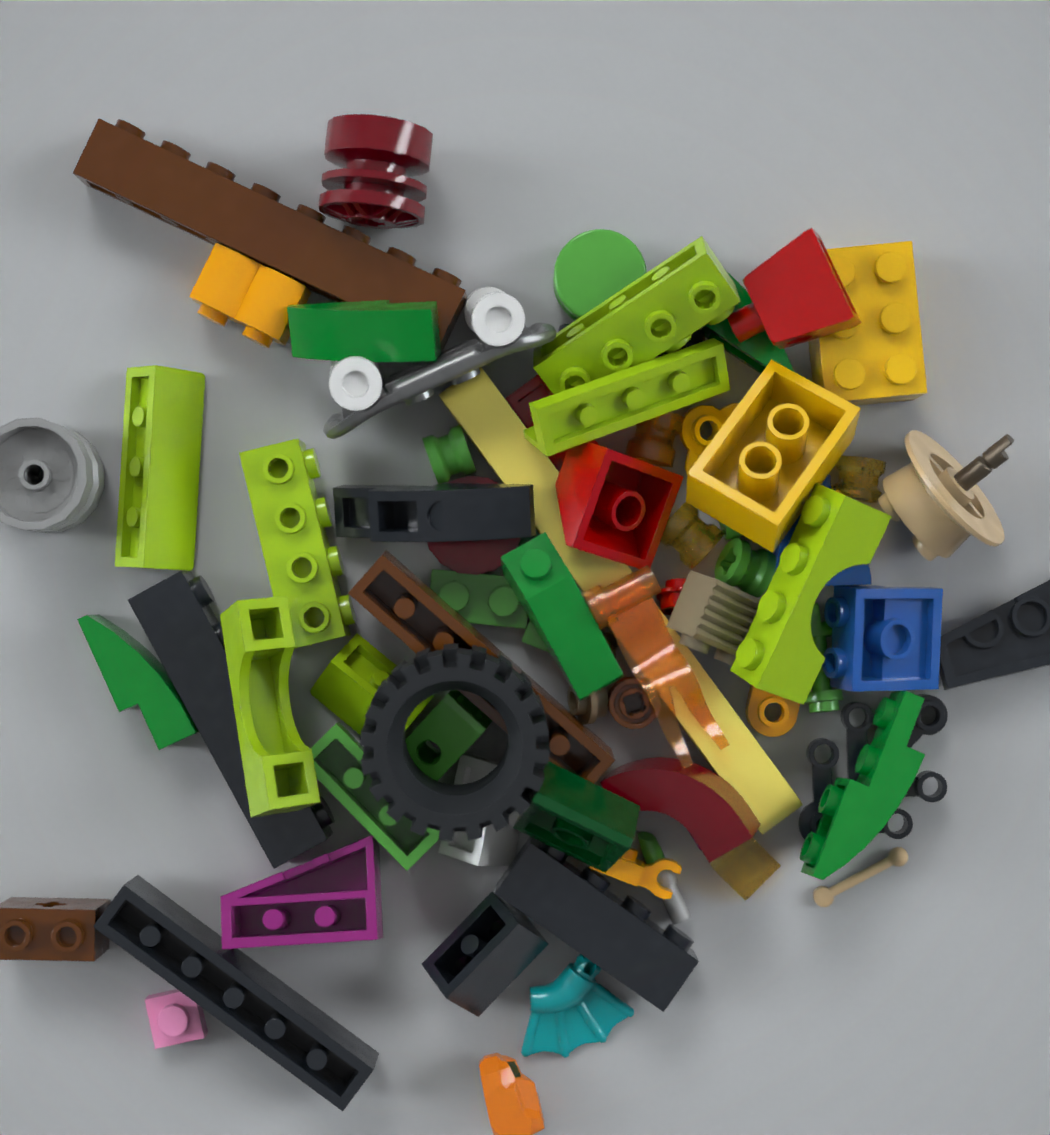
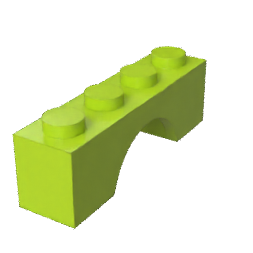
(779, 644)
(258, 656)

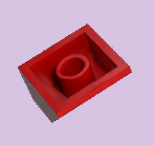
(614, 503)

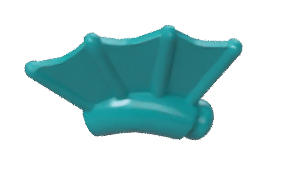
(572, 1011)

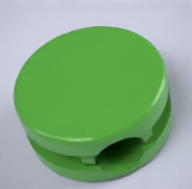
(594, 269)

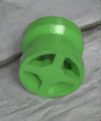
(449, 454)
(745, 567)

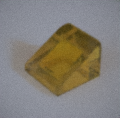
(745, 867)

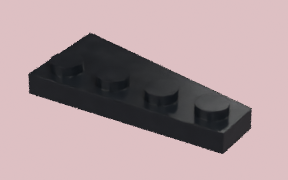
(999, 642)

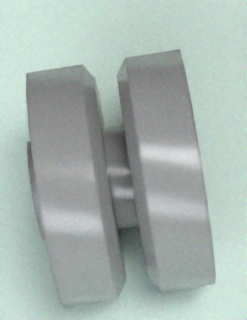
(70, 481)

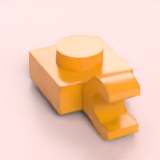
(636, 872)

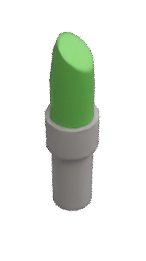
(651, 852)

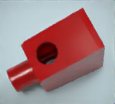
(795, 296)

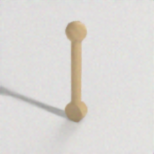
(824, 896)

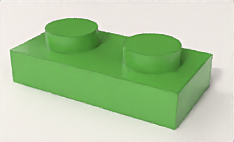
(480, 598)

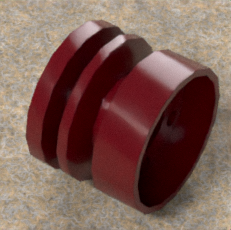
(376, 170)

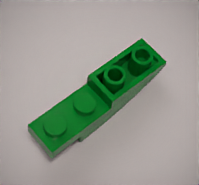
(861, 809)

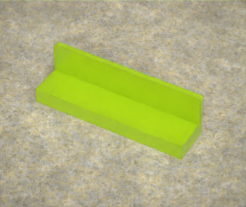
(628, 397)
(160, 468)

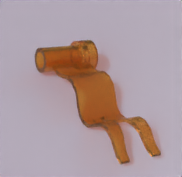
(652, 654)

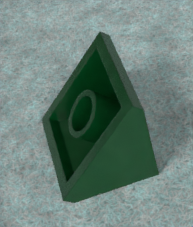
(580, 818)

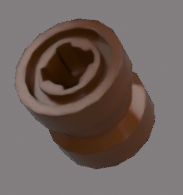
(625, 699)

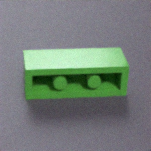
(340, 770)

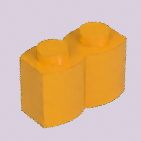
(247, 294)

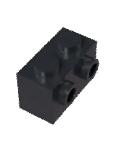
(484, 954)

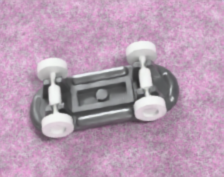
(501, 332)

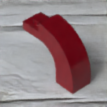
(691, 795)

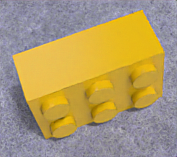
(885, 352)
(771, 455)

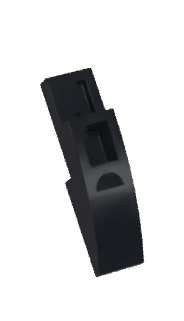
(434, 512)

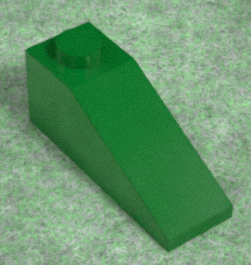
(560, 615)

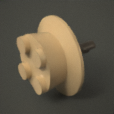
(942, 498)

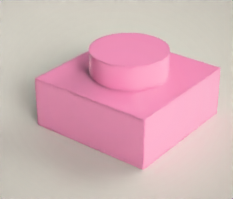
(174, 1018)

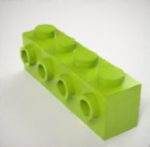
(640, 320)
(295, 539)

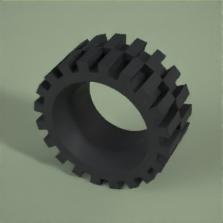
(444, 805)

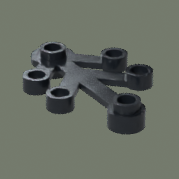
(855, 740)

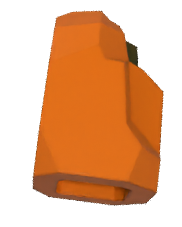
(510, 1097)

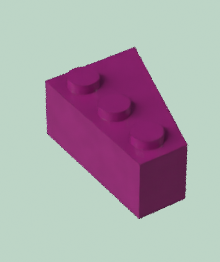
(312, 903)

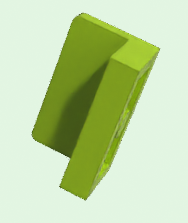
(352, 681)

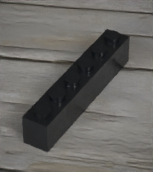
(194, 656)
(238, 991)

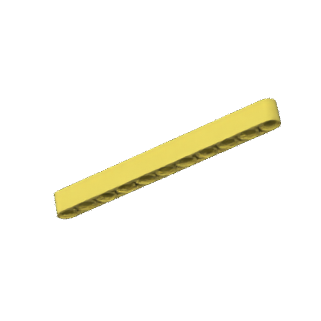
(502, 443)

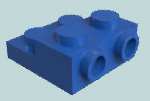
(884, 638)

